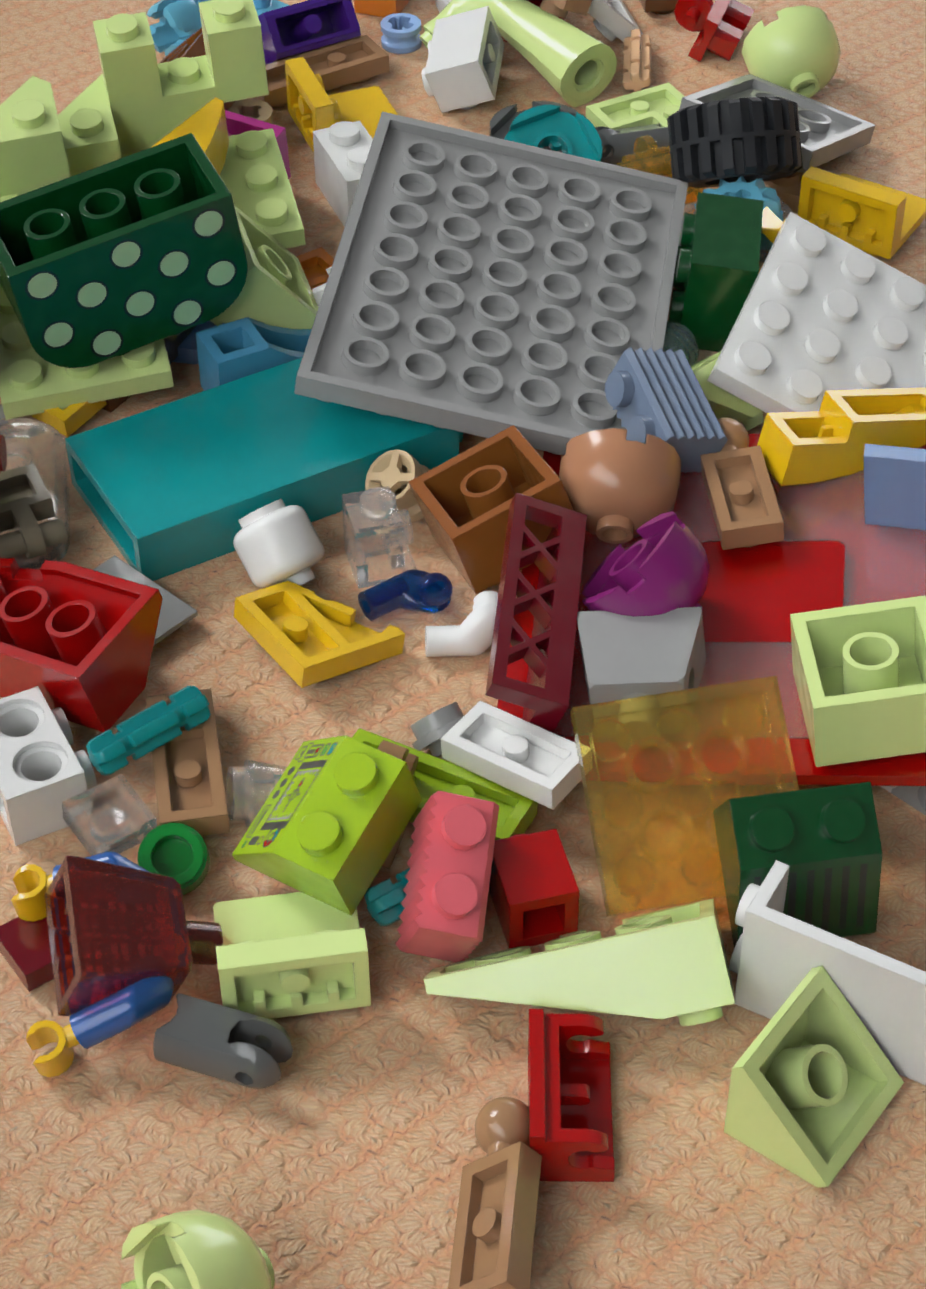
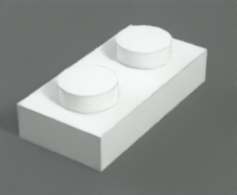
(513, 754)

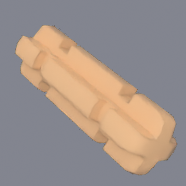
(637, 61)

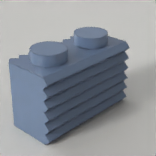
(663, 398)

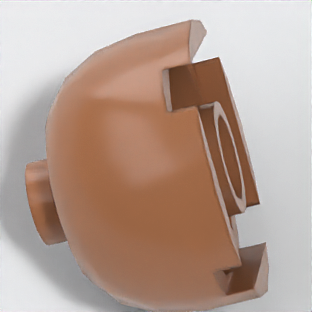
(619, 481)

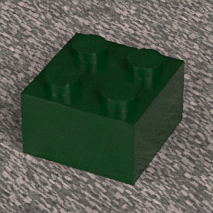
(716, 267)

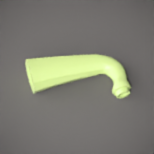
(563, 54)

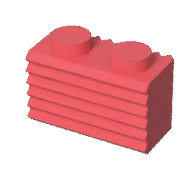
(448, 877)

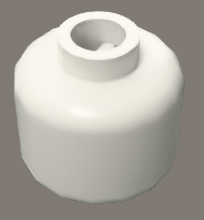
(278, 545)

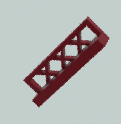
(552, 605)

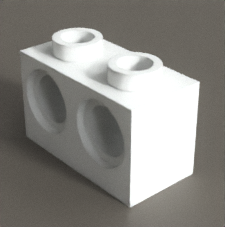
(37, 766)

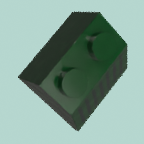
(825, 839)

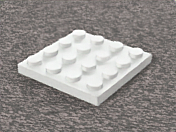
(823, 323)

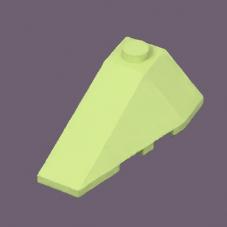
(651, 968)

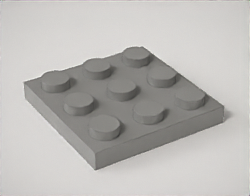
(823, 129)

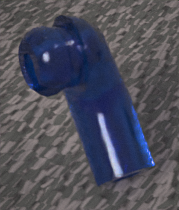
(408, 591)

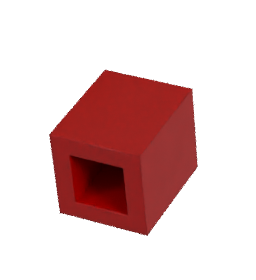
(533, 889)

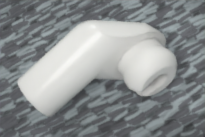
(470, 637)

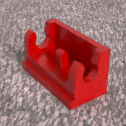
(570, 1098)

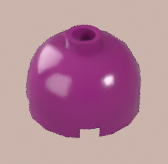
(652, 575)

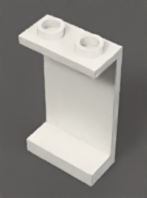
(781, 950)

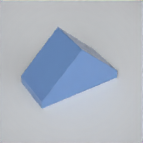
(895, 486)

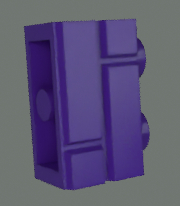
(307, 27)

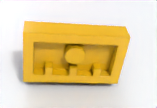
(316, 110)
(860, 211)

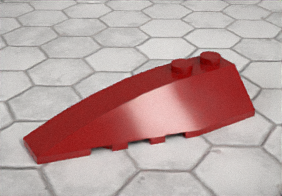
(76, 638)

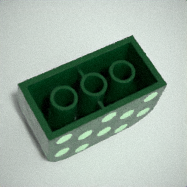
(122, 254)

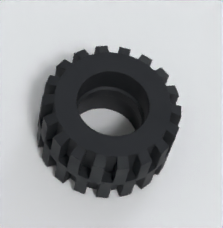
(735, 140)

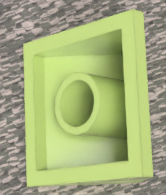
(810, 1083)

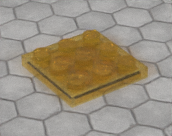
(660, 771)

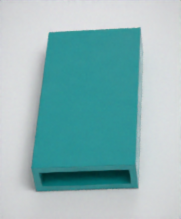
(190, 469)

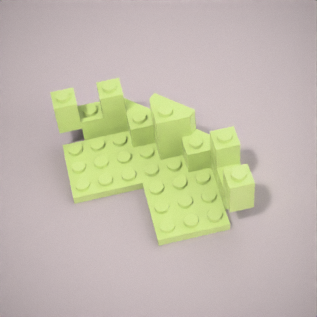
(113, 118)

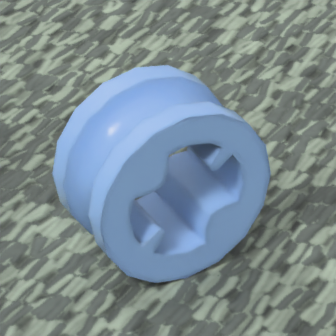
(400, 33)

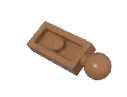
(741, 491)
(497, 1203)

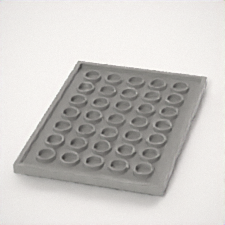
(492, 284)

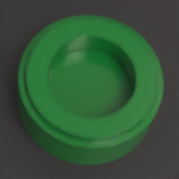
(177, 853)

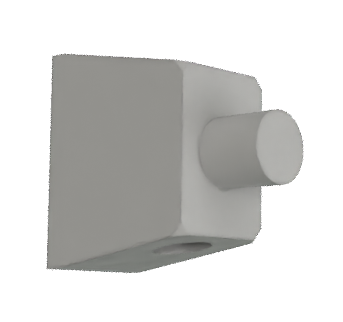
(641, 653)

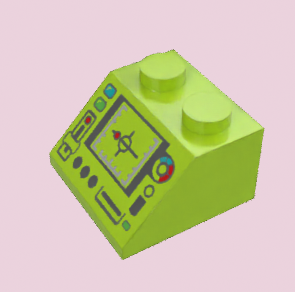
(331, 820)

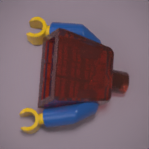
(113, 945)

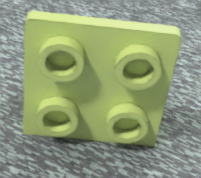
(290, 956)

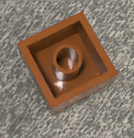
(471, 498)

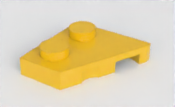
(312, 635)

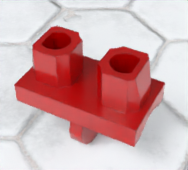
(719, 25)

